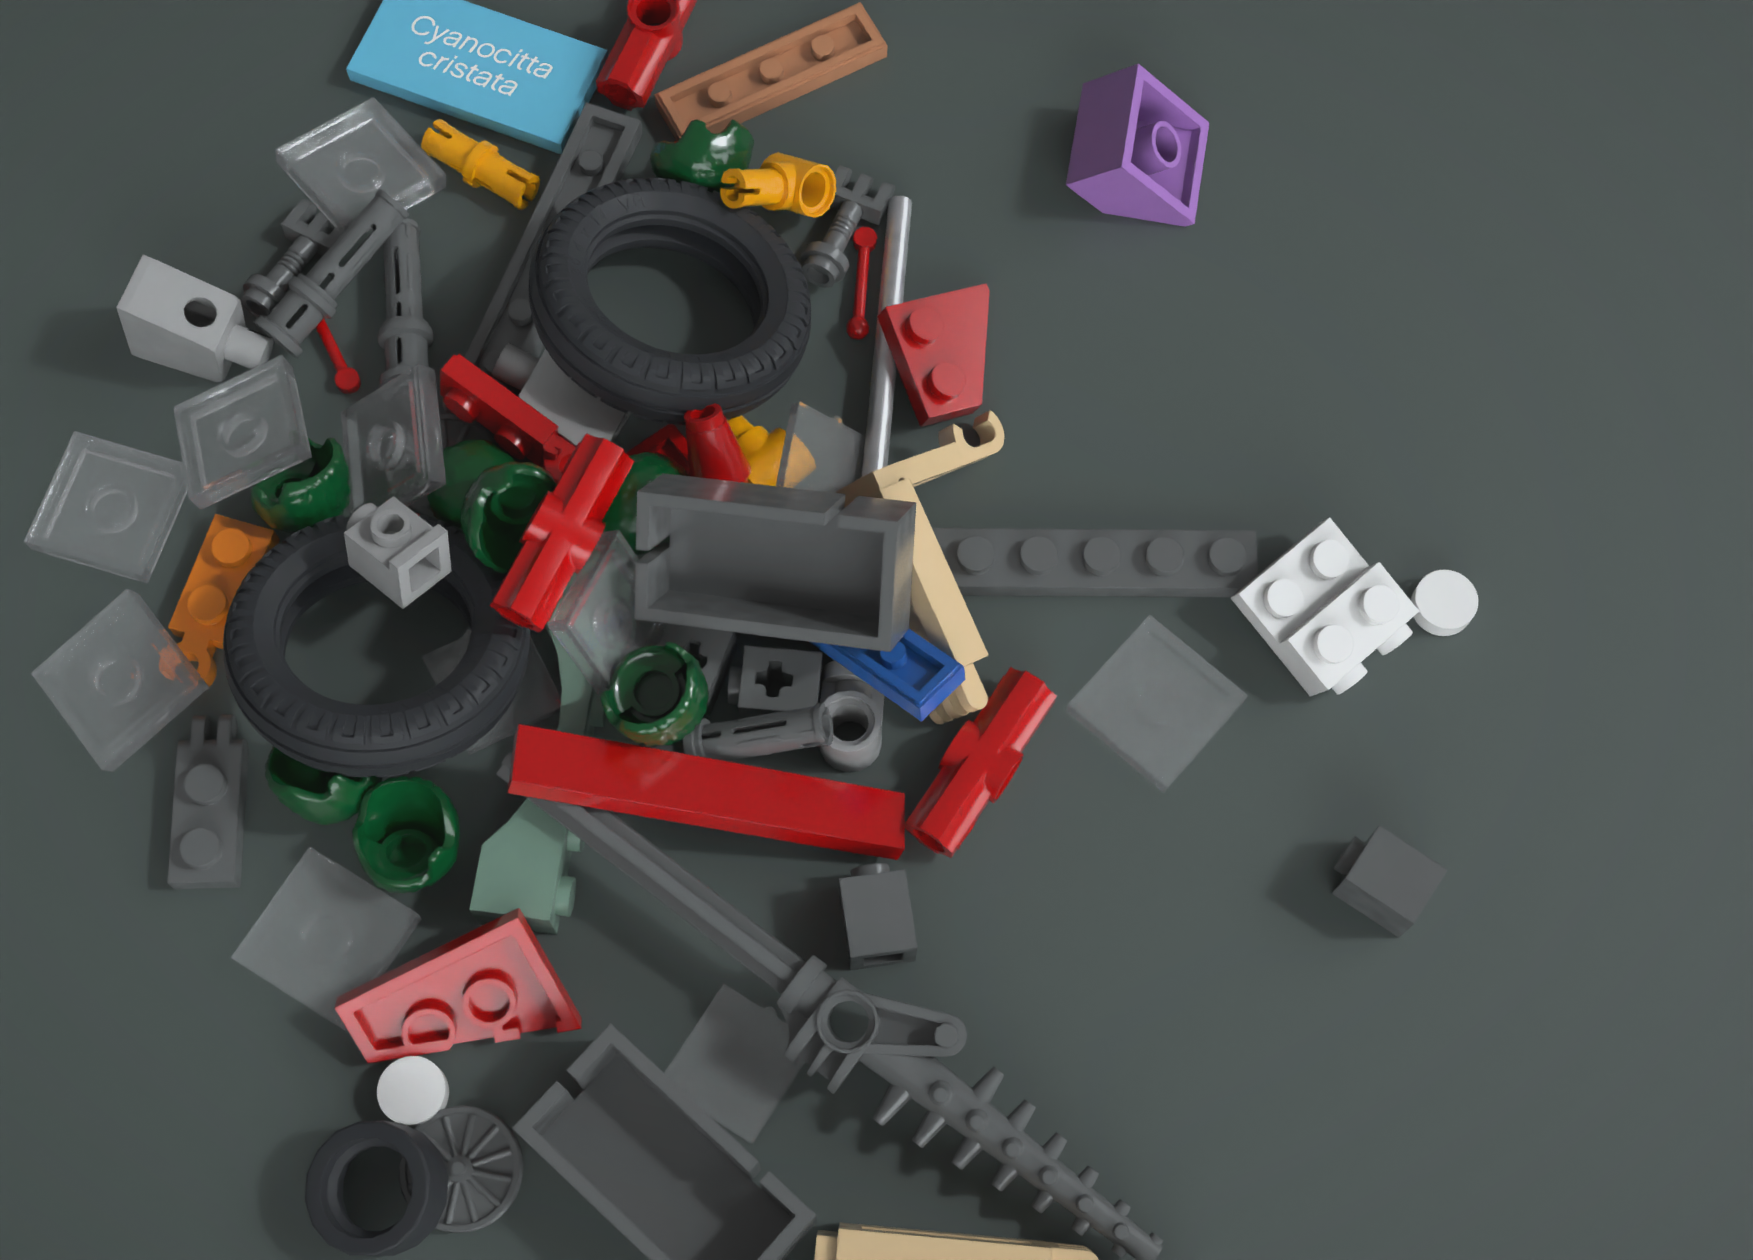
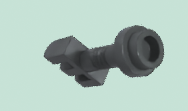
(309, 237)
(825, 261)

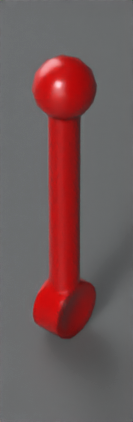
(864, 242)
(346, 378)

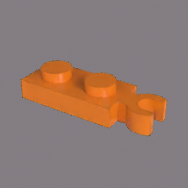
(219, 569)

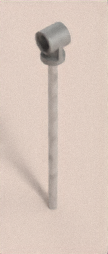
(842, 691)

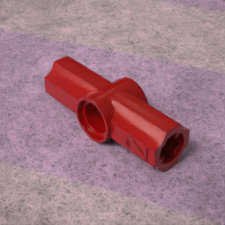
(643, 50)
(562, 533)
(980, 762)

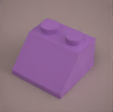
(1137, 149)

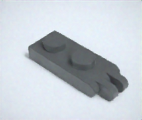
(209, 807)

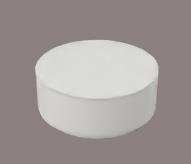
(1444, 602)
(412, 1090)

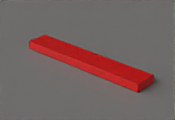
(706, 792)

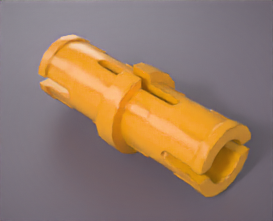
(480, 164)

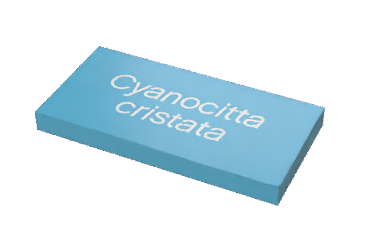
(480, 67)

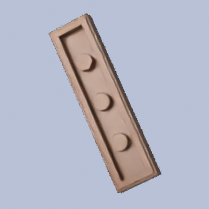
(774, 72)

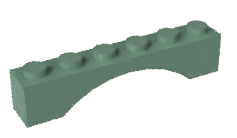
(531, 854)

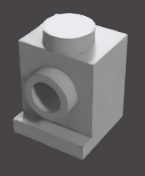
(397, 550)

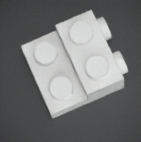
(1326, 610)

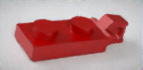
(515, 424)

